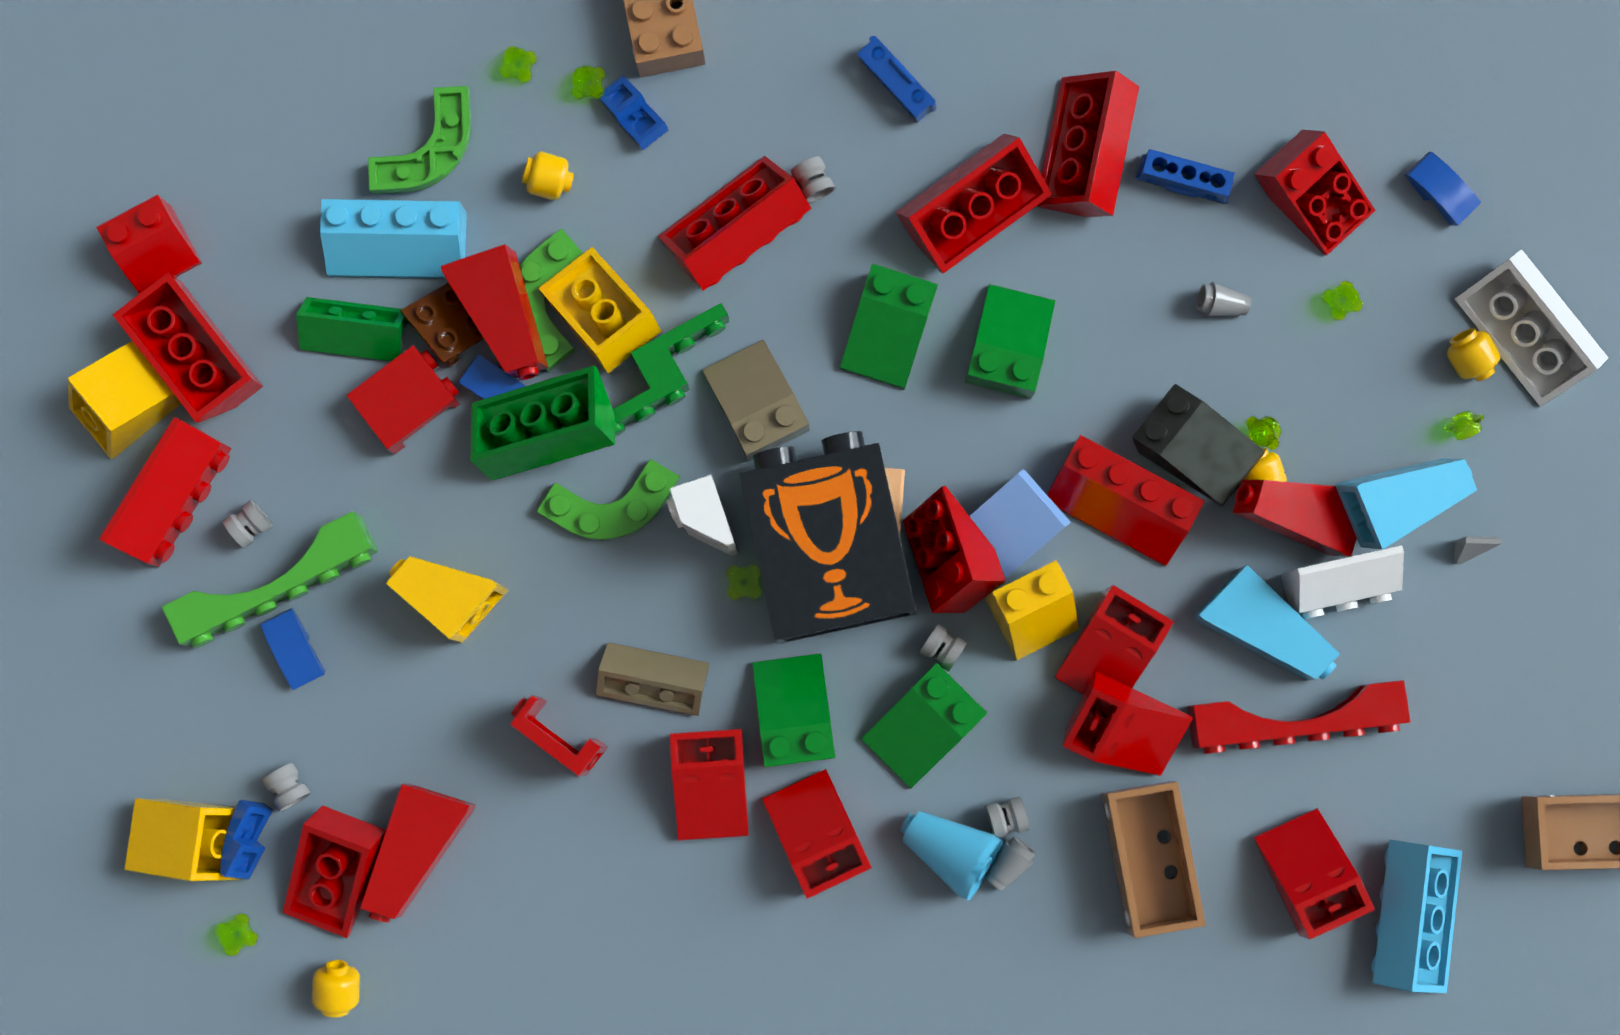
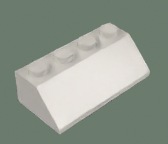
(1532, 328)

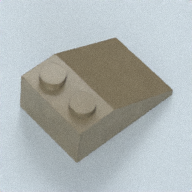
(756, 399)

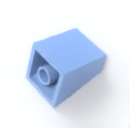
(1018, 521)

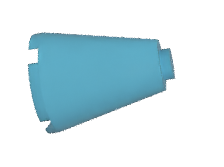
(952, 850)

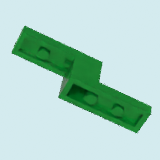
(660, 369)

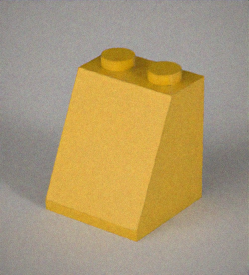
(119, 398)
(445, 596)
(1034, 610)
(178, 839)

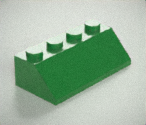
(541, 424)

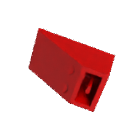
(1315, 189)
(951, 554)
(1114, 641)
(1124, 727)
(709, 784)
(816, 833)
(1313, 875)

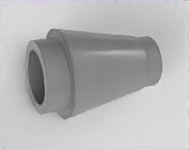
(1221, 301)
(1011, 863)

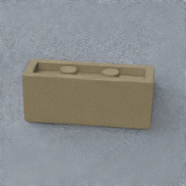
(652, 678)

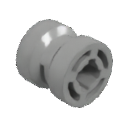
(813, 179)
(247, 523)
(950, 651)
(284, 784)
(1015, 817)

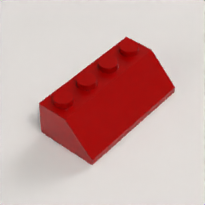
(1089, 143)
(974, 202)
(735, 222)
(187, 349)
(166, 493)
(1124, 500)

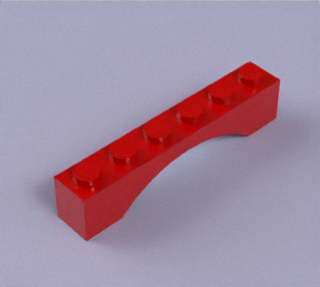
(1368, 706)

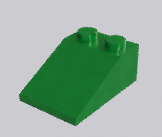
(888, 326)
(1010, 342)
(793, 710)
(924, 725)

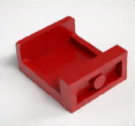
(403, 397)
(577, 761)

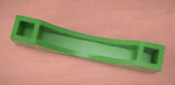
(336, 547)

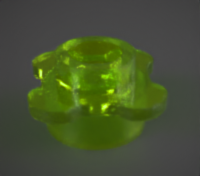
(515, 55)
(582, 76)
(1349, 293)
(1465, 425)
(1264, 431)
(750, 589)
(226, 932)

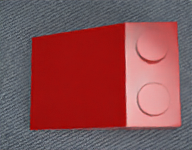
(332, 870)

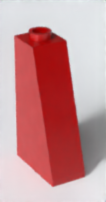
(499, 305)
(1300, 512)
(413, 844)

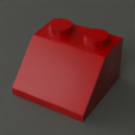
(149, 243)

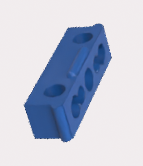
(896, 79)
(1175, 181)

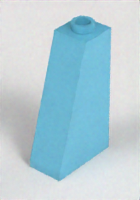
(1402, 499)
(1267, 625)

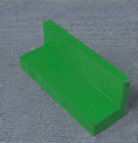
(350, 329)

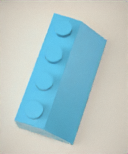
(391, 237)
(1417, 917)

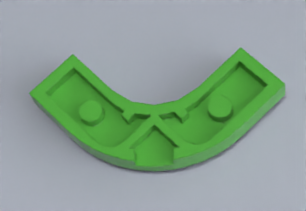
(437, 157)
(536, 270)
(613, 519)

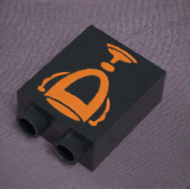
(826, 538)

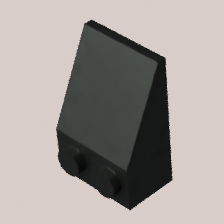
(1197, 445)

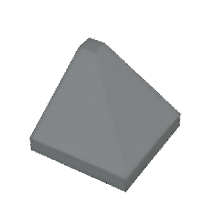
(1470, 547)

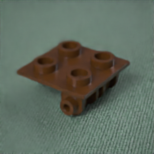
(443, 324)

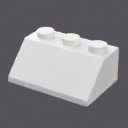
(700, 512)
(1345, 582)

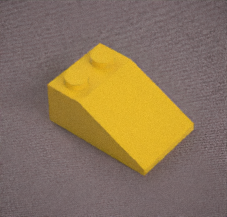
(600, 309)

